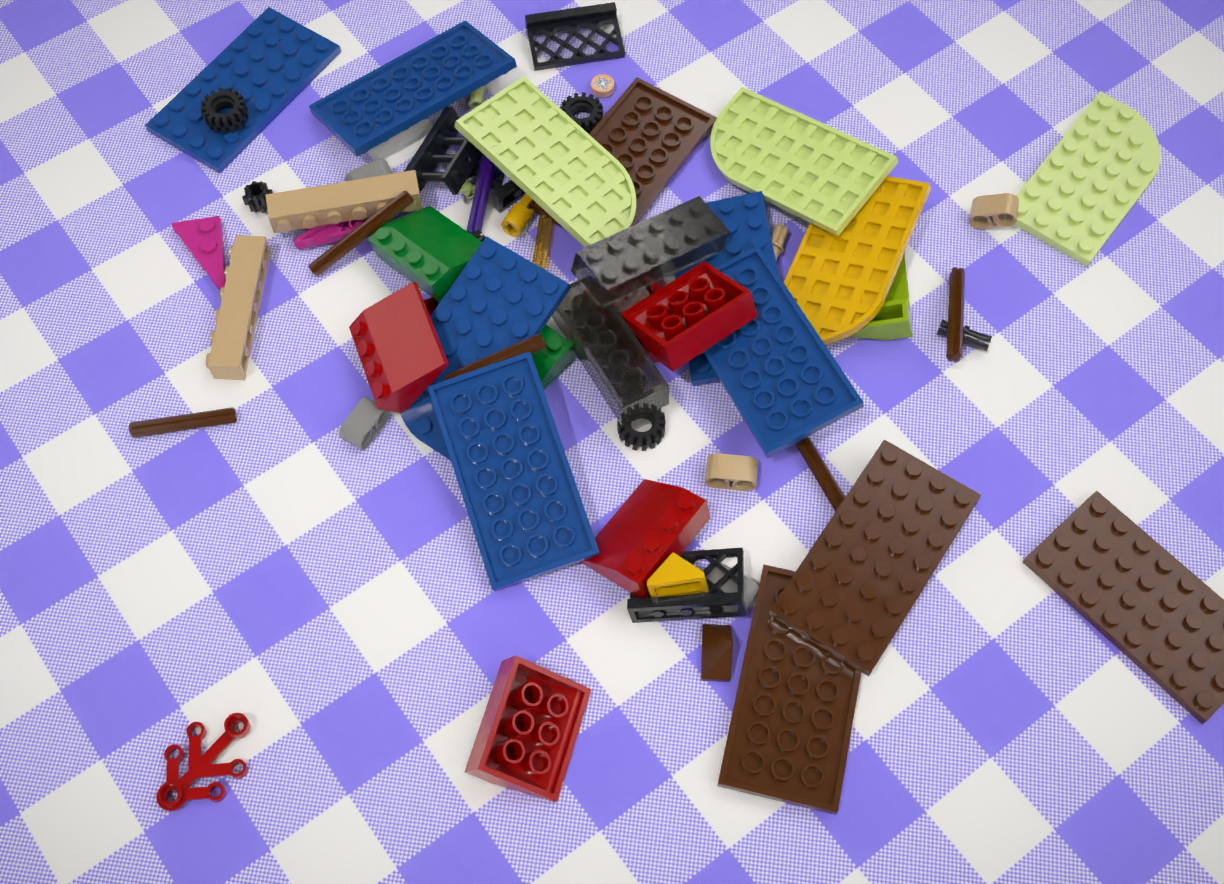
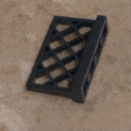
(571, 21)
(701, 606)

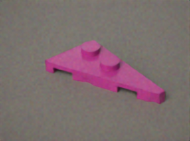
(326, 234)
(205, 241)

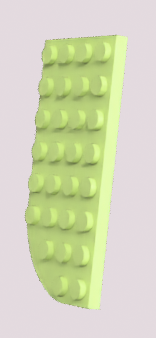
(796, 160)
(553, 161)
(1090, 179)

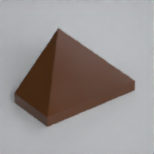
(716, 652)

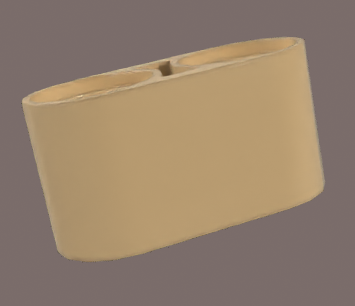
(994, 211)
(731, 472)

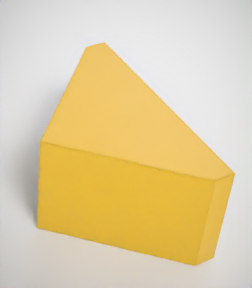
(677, 578)

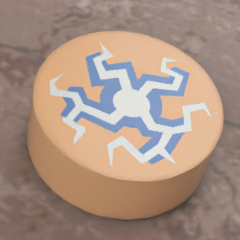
(602, 85)

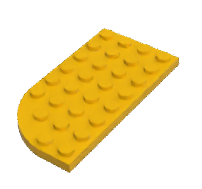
(847, 276)

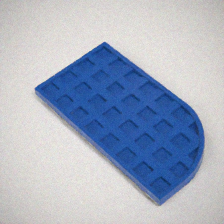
(486, 309)

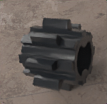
(256, 196)

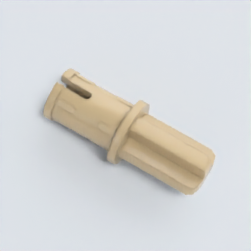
(778, 238)

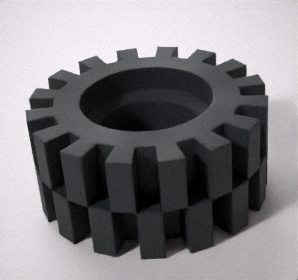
(223, 100)
(586, 105)
(645, 438)

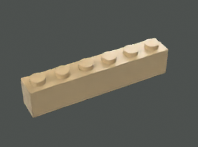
(339, 201)
(238, 308)

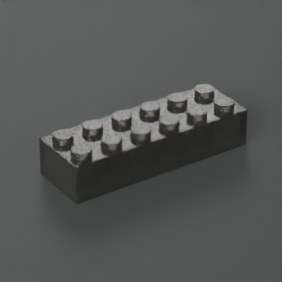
(649, 251)
(611, 356)

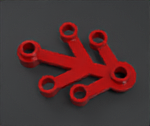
(201, 765)

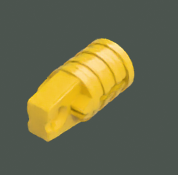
(518, 217)

